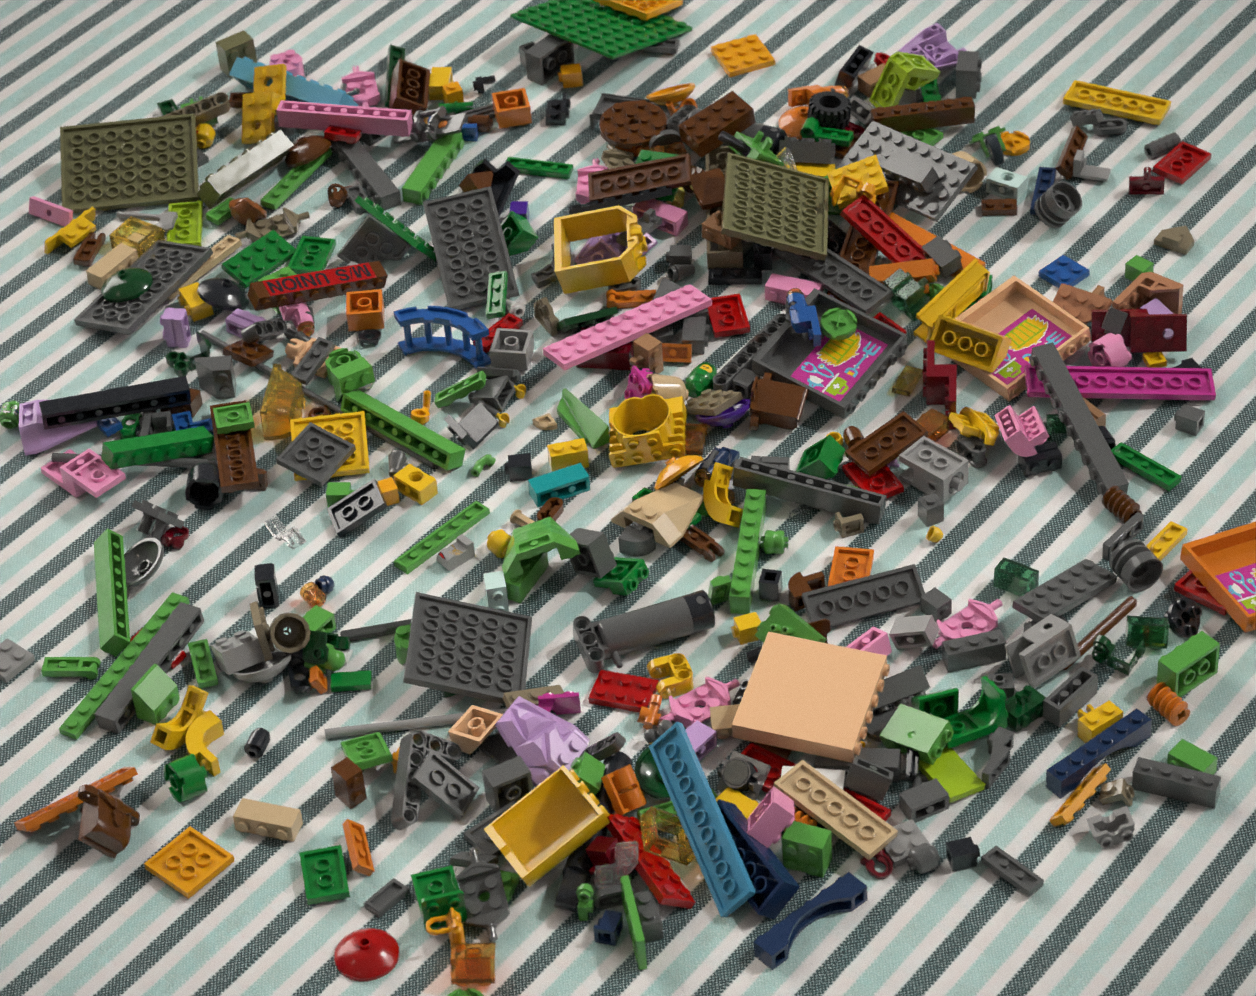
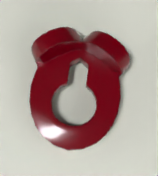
(176, 541)
(881, 857)

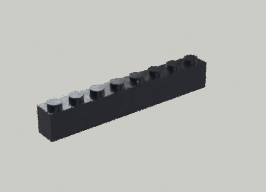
(115, 402)

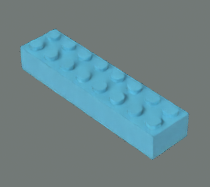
(297, 87)

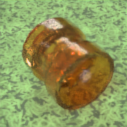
(312, 594)

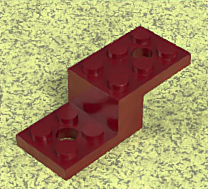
(1145, 331)
(939, 382)

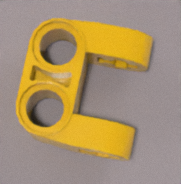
(679, 671)

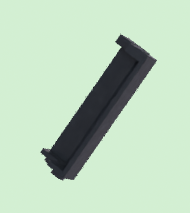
(502, 180)

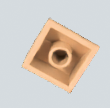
(473, 728)

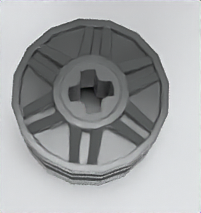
(1058, 204)
(1136, 565)

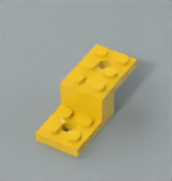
(263, 102)

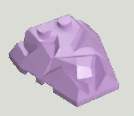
(540, 738)

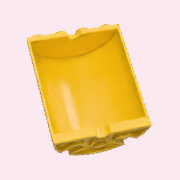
(547, 825)

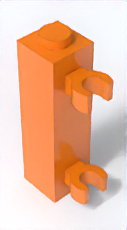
(918, 269)

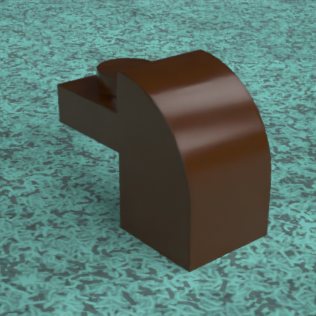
(799, 584)

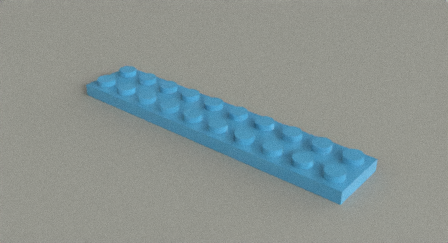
(702, 820)

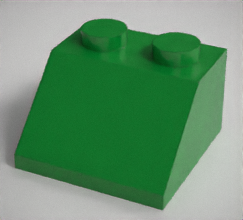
(518, 233)
(822, 458)
(939, 703)

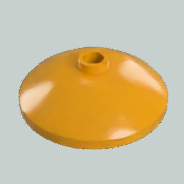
(674, 93)
(676, 469)

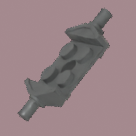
(474, 881)

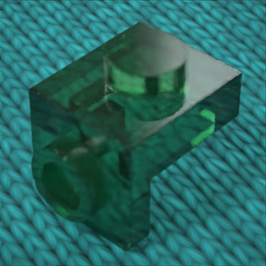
(1054, 425)

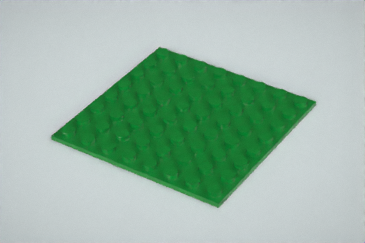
(599, 26)

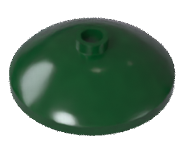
(126, 284)
(649, 776)

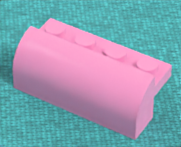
(1022, 431)

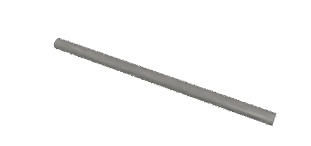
(396, 725)

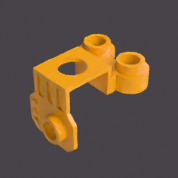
(867, 189)

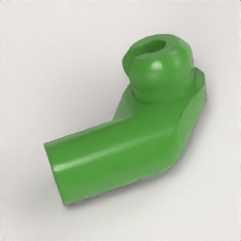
(479, 464)

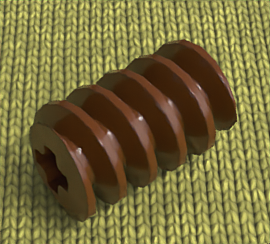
(1120, 504)

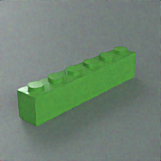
(432, 168)

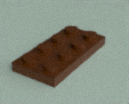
(886, 443)

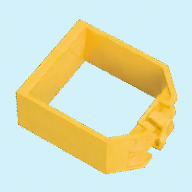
(601, 272)

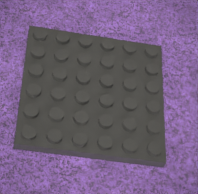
(467, 648)

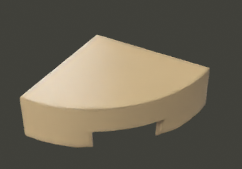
(545, 422)

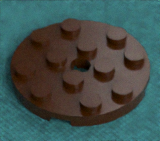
(620, 127)

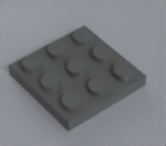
(315, 454)

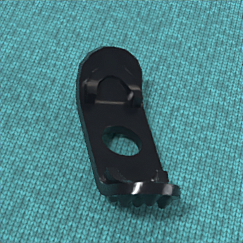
(296, 666)

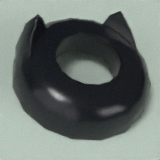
(365, 334)

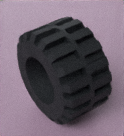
(830, 109)

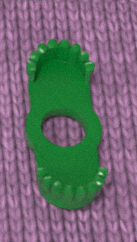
(129, 430)

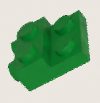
(624, 576)

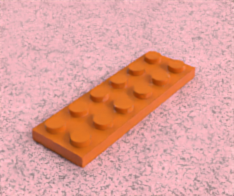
(69, 803)

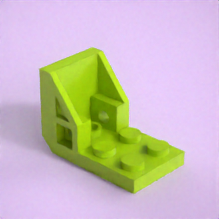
(902, 73)

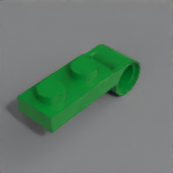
(930, 92)
(812, 129)

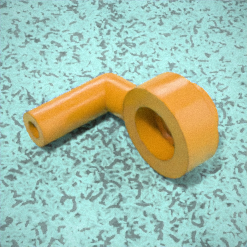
(422, 415)

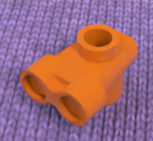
(650, 715)

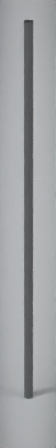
(322, 401)

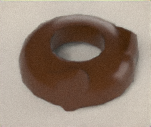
(325, 409)

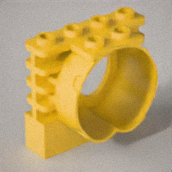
(647, 414)

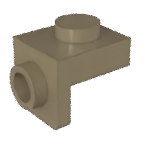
(1116, 791)

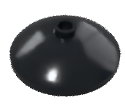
(223, 294)

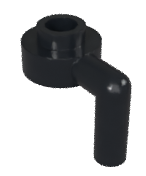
(478, 84)

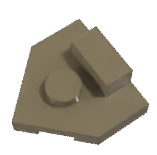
(1175, 239)
(544, 314)

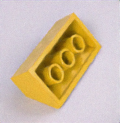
(969, 343)

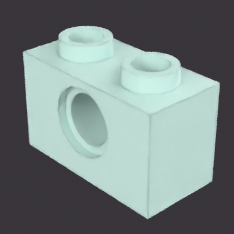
(1006, 184)
(496, 590)

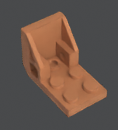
(1148, 287)

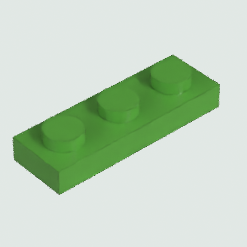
(460, 389)
(203, 663)

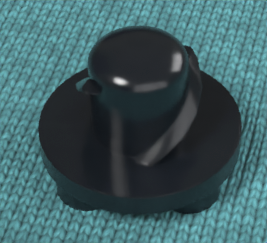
(1184, 617)

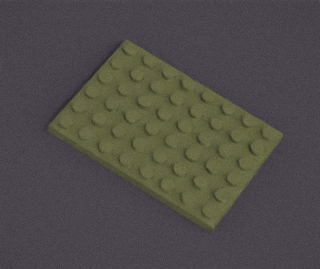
(129, 163)
(775, 206)

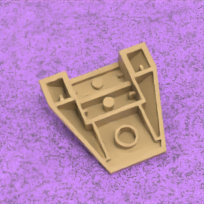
(663, 511)

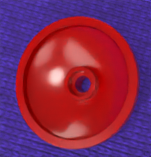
(366, 954)

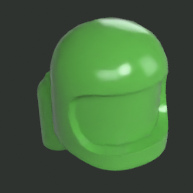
(335, 660)

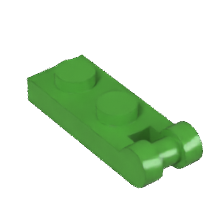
(71, 667)

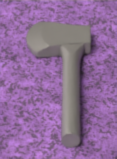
(165, 220)

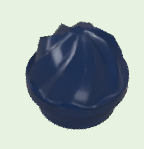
(325, 584)

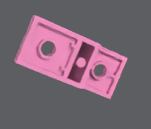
(83, 474)

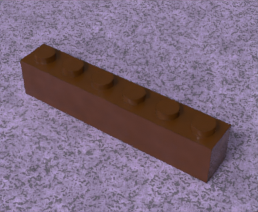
(926, 114)

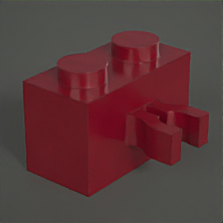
(602, 852)

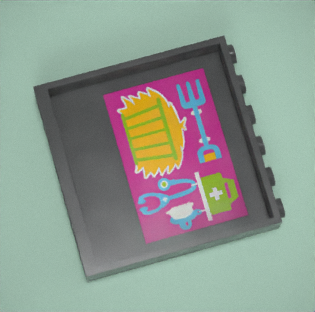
(838, 370)

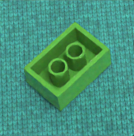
(1189, 664)

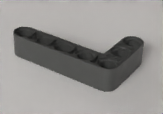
(411, 754)

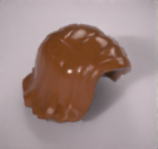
(246, 209)

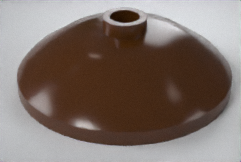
(307, 150)

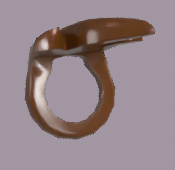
(337, 198)

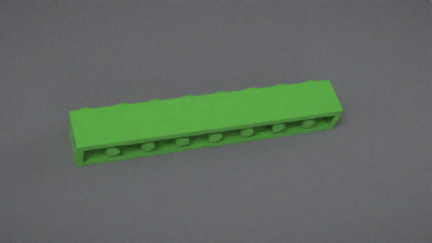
(404, 430)
(748, 552)
(111, 592)

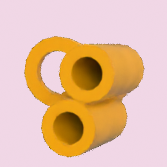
(454, 926)

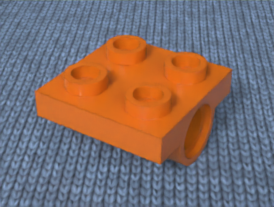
(624, 790)

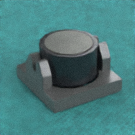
(741, 775)

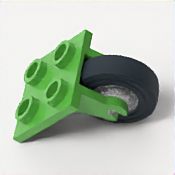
(994, 144)

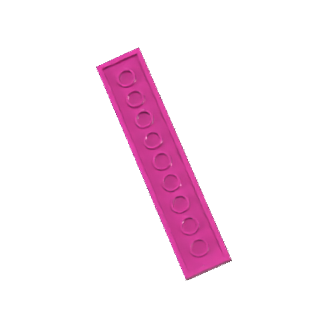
(1133, 383)

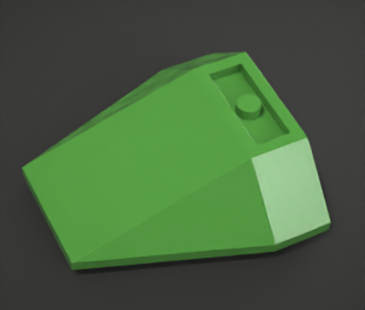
(536, 539)

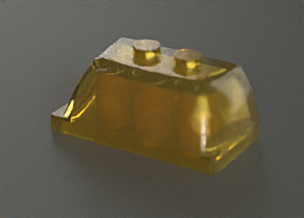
(281, 402)

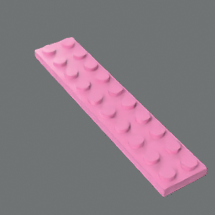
(627, 327)

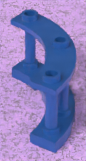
(450, 317)

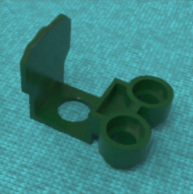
(182, 363)
(316, 648)
(1104, 649)

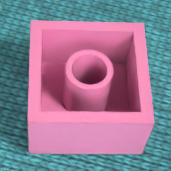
(771, 817)

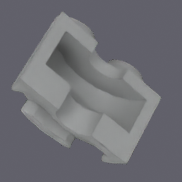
(1113, 828)

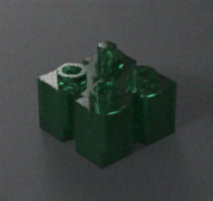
(907, 293)

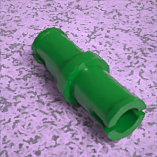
(457, 107)

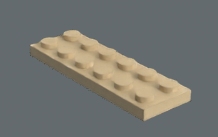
(836, 809)

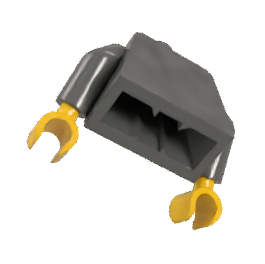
(496, 395)

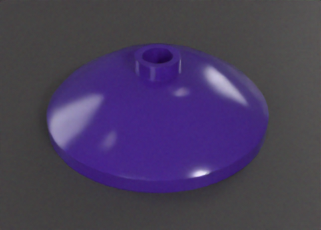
(728, 416)

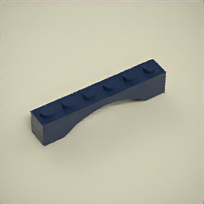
(1070, 771)
(842, 896)

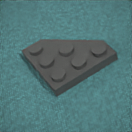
(373, 243)

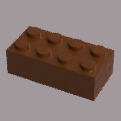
(409, 87)
(725, 114)

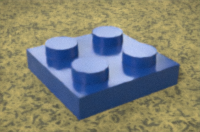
(1064, 271)

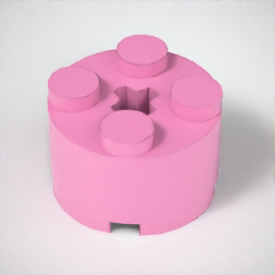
(291, 59)
(1109, 351)

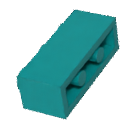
(559, 483)

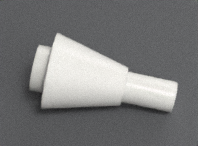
(515, 308)

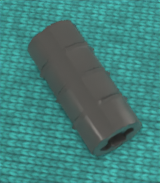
(1161, 145)

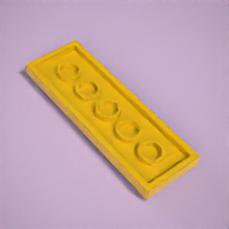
(1117, 102)

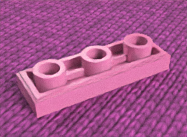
(50, 211)

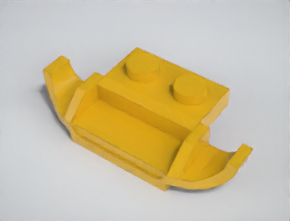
(976, 424)

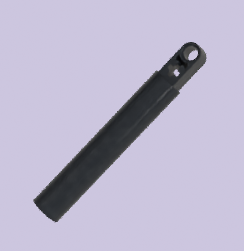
(578, 863)

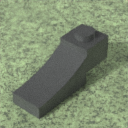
(999, 747)

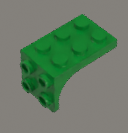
(982, 717)
(437, 893)

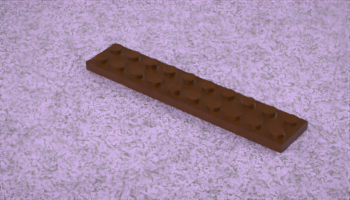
(856, 247)

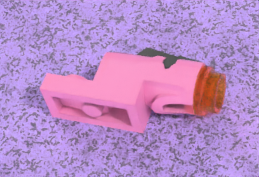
(300, 315)

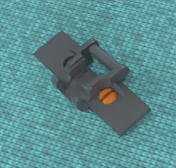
(438, 126)

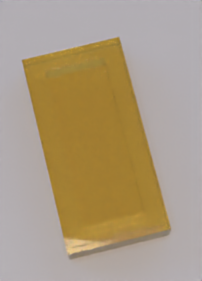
(907, 380)

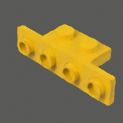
(73, 232)

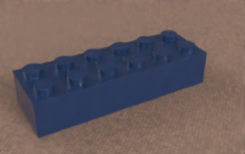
(769, 877)

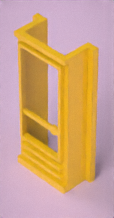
(953, 298)

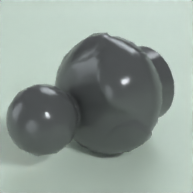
(651, 735)

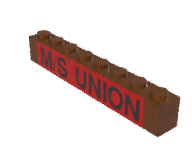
(316, 285)

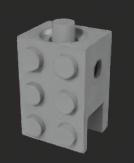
(934, 469)
(1043, 650)

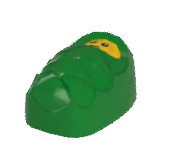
(700, 379)

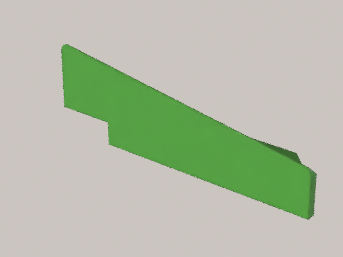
(582, 420)

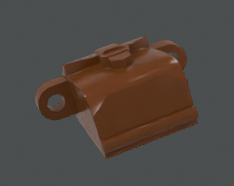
(776, 403)
(105, 821)

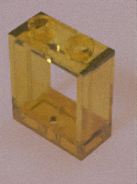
(138, 226)
(659, 819)

